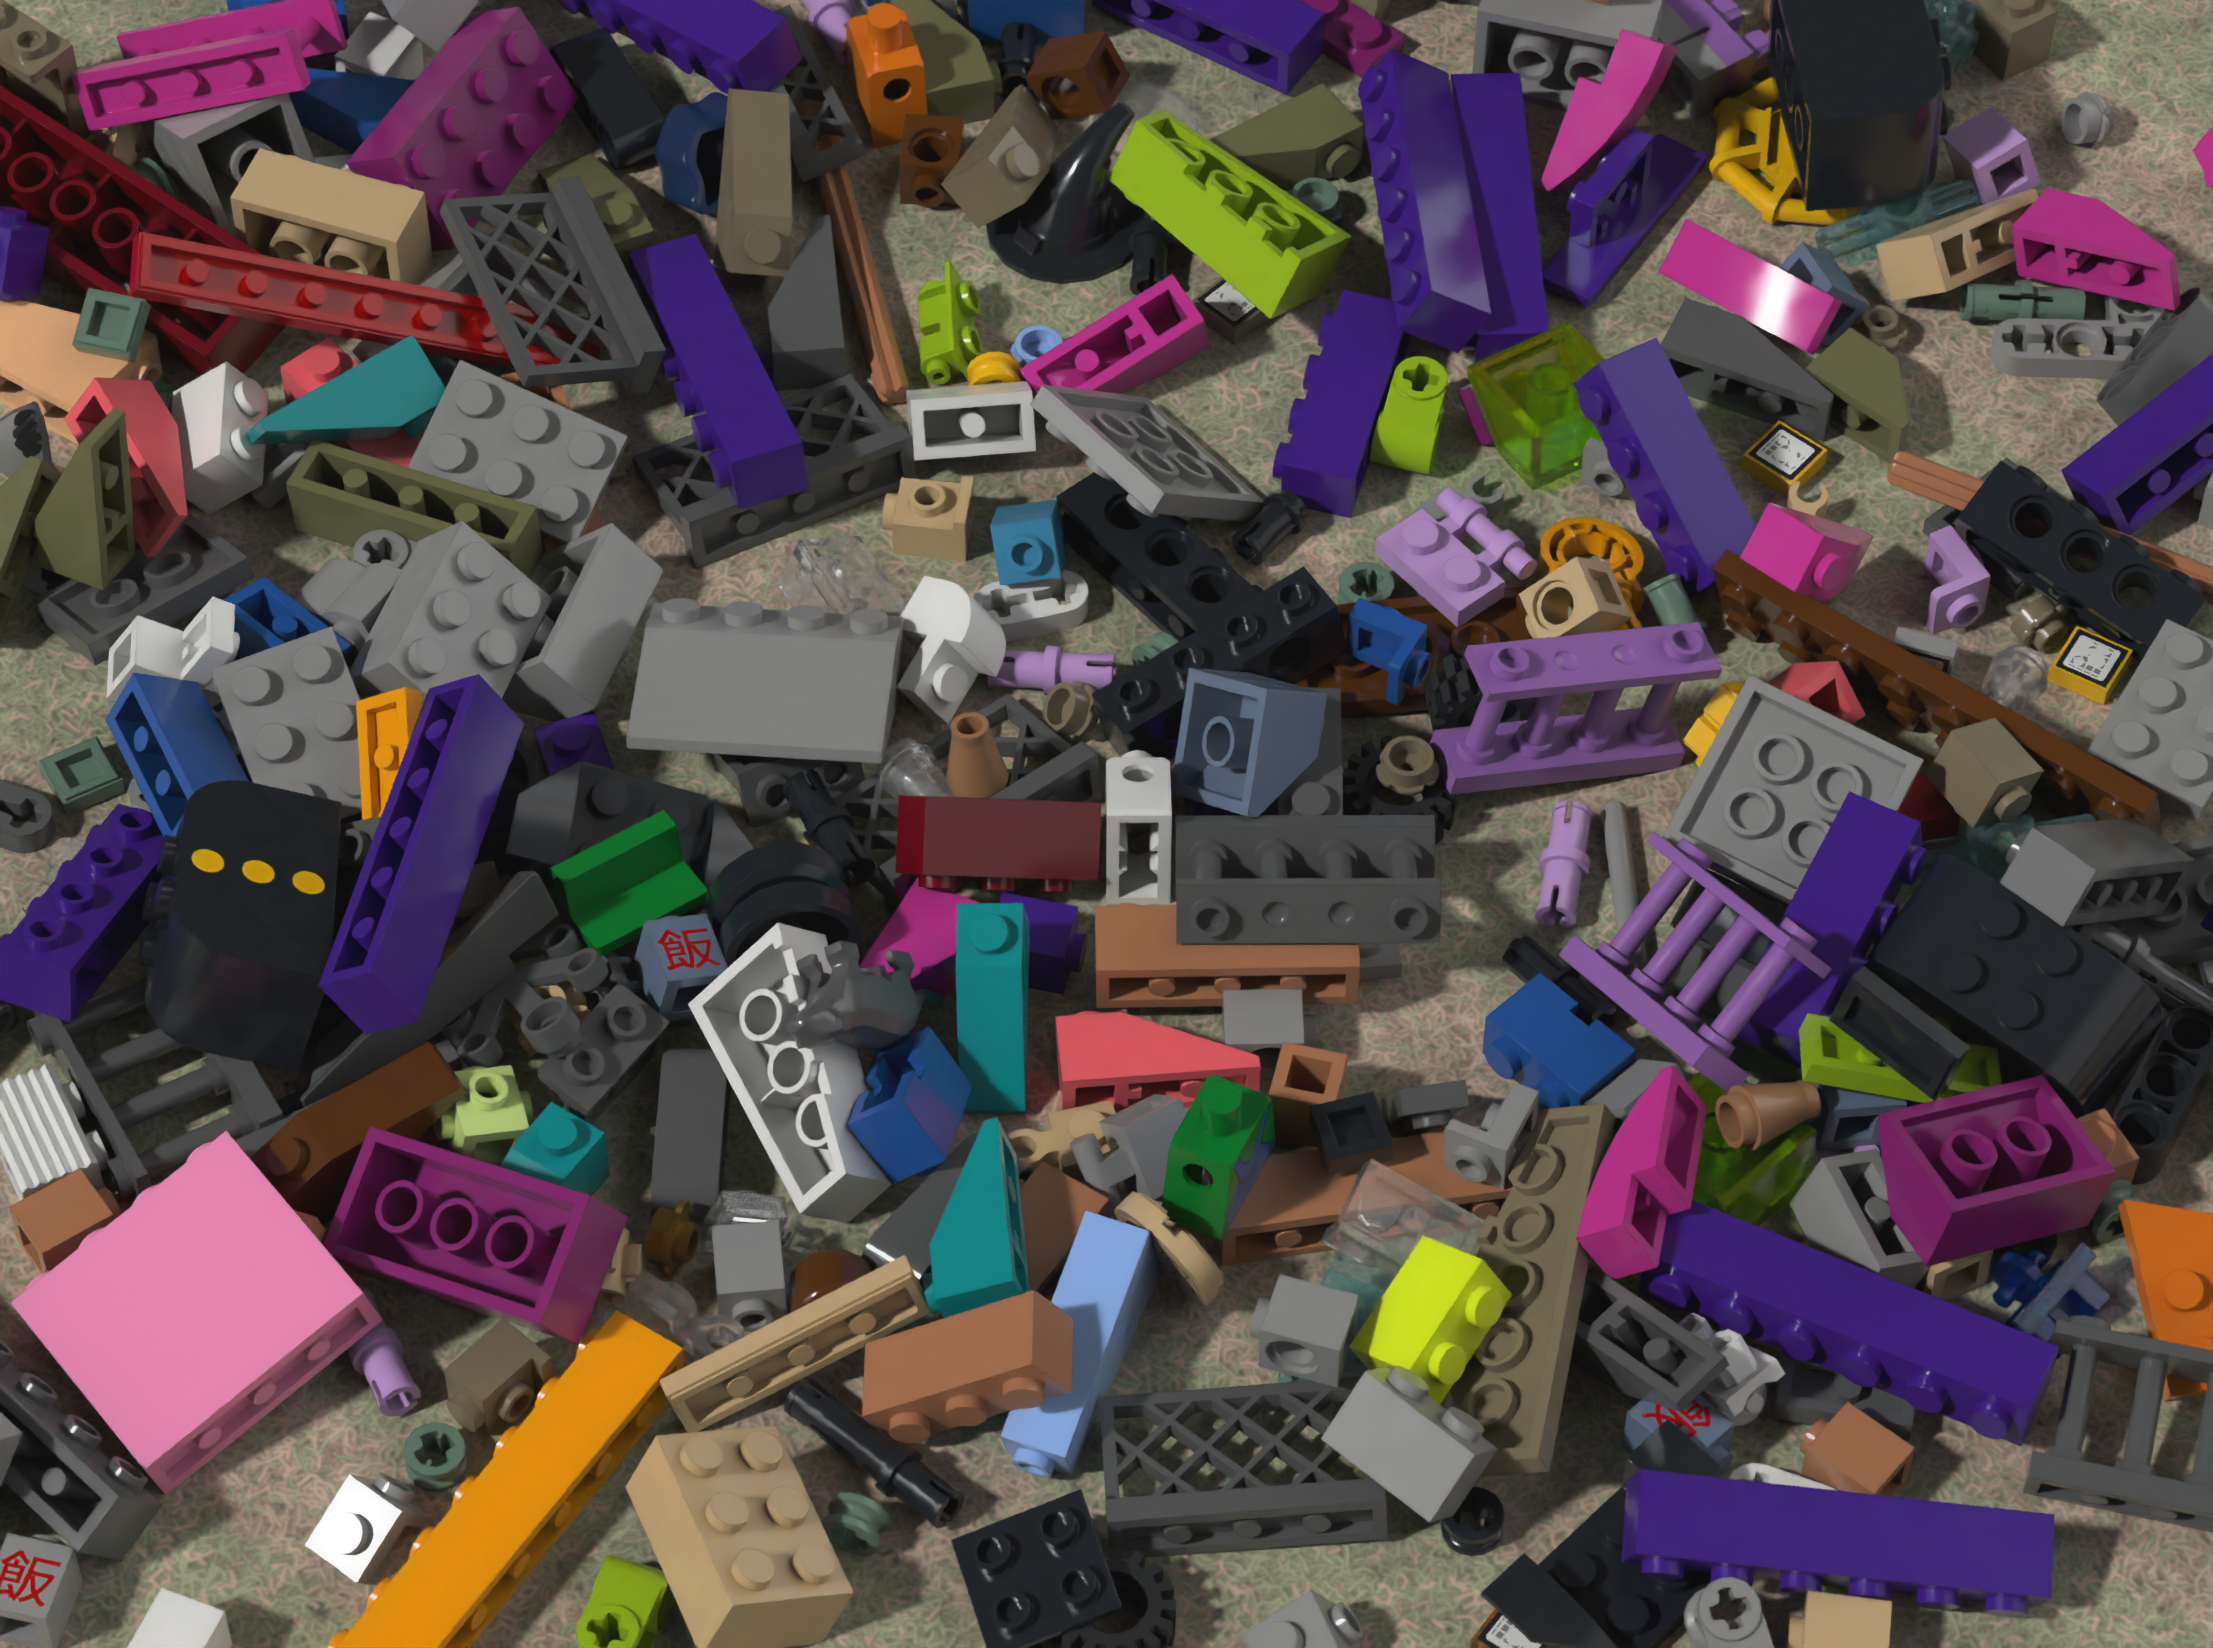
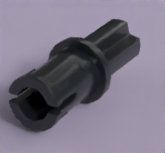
(1528, 958)

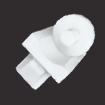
(1741, 1387)

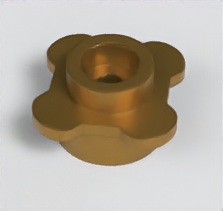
(672, 1237)

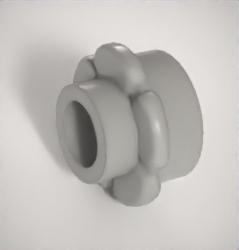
(2086, 119)

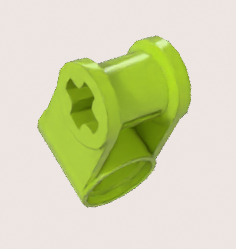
(1412, 416)
(625, 1606)

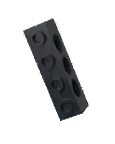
(1150, 559)
(2042, 562)
(1273, 635)

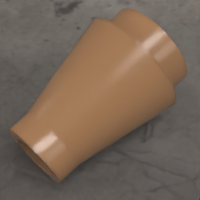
(974, 760)
(1760, 1112)

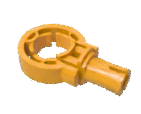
(1596, 537)

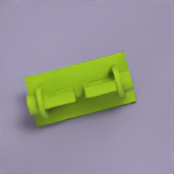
(948, 313)

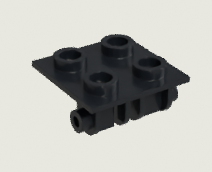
(1037, 1574)

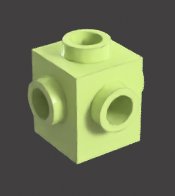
(487, 1116)

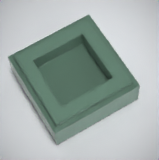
(111, 325)
(82, 776)

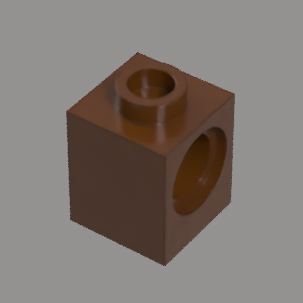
(1078, 75)
(927, 156)

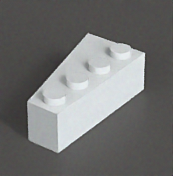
(791, 1094)

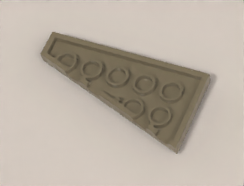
(1523, 1362)

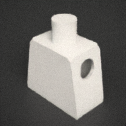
(1138, 801)

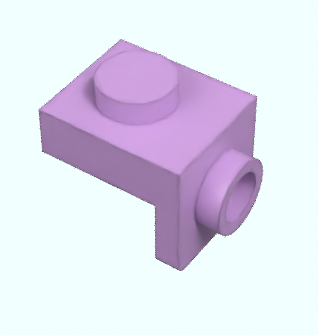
(1959, 580)

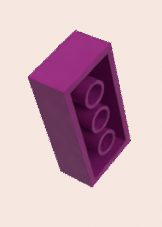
(470, 116)
(475, 1234)

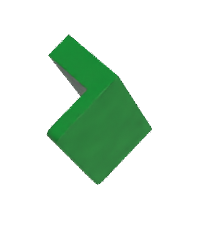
(625, 882)

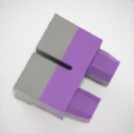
(1709, 52)

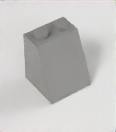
(214, 147)

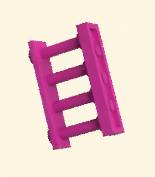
(209, 62)

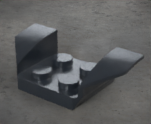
(596, 802)
(1584, 1591)

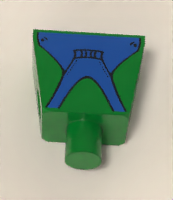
(1231, 1137)

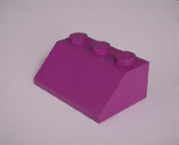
(1989, 1170)

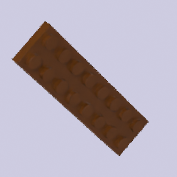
(1920, 692)

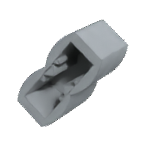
(349, 597)

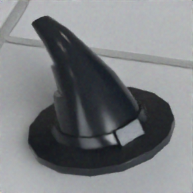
(1076, 217)

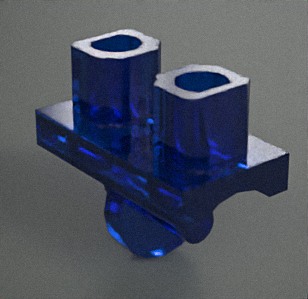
(2064, 1285)

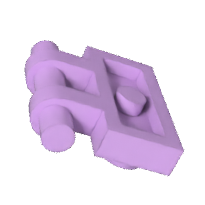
(1443, 568)

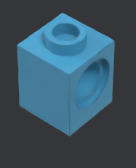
(1028, 542)

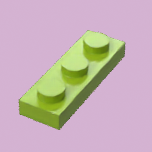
(1840, 1061)

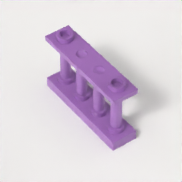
(1573, 746)
(1643, 990)

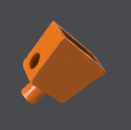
(878, 51)

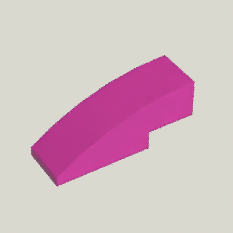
(1606, 109)
(1750, 287)
(1644, 1177)

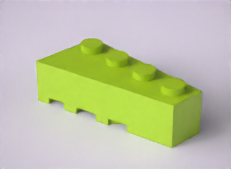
(1228, 214)

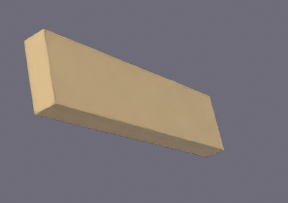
(796, 1345)

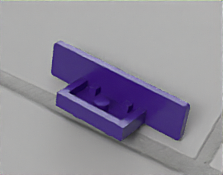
(1619, 210)

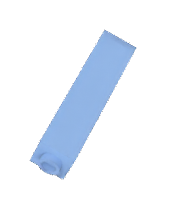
(1106, 1293)

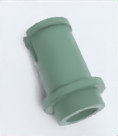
(1672, 602)

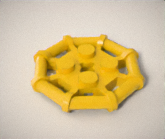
(1769, 154)

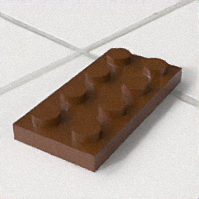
(1366, 685)

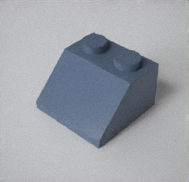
(1244, 739)

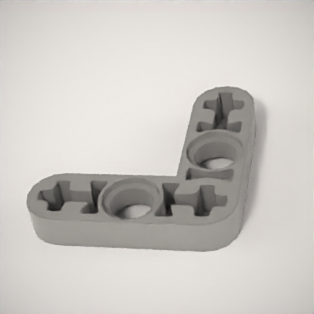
(2119, 330)

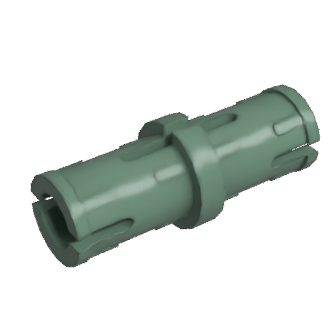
(2020, 301)

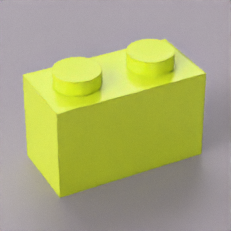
(1433, 1316)

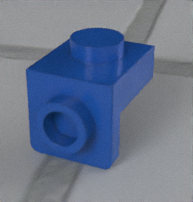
(1390, 643)

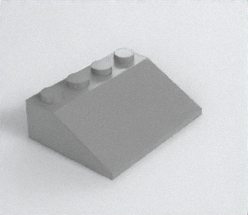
(767, 681)

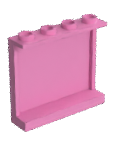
(196, 1311)

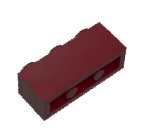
(997, 841)

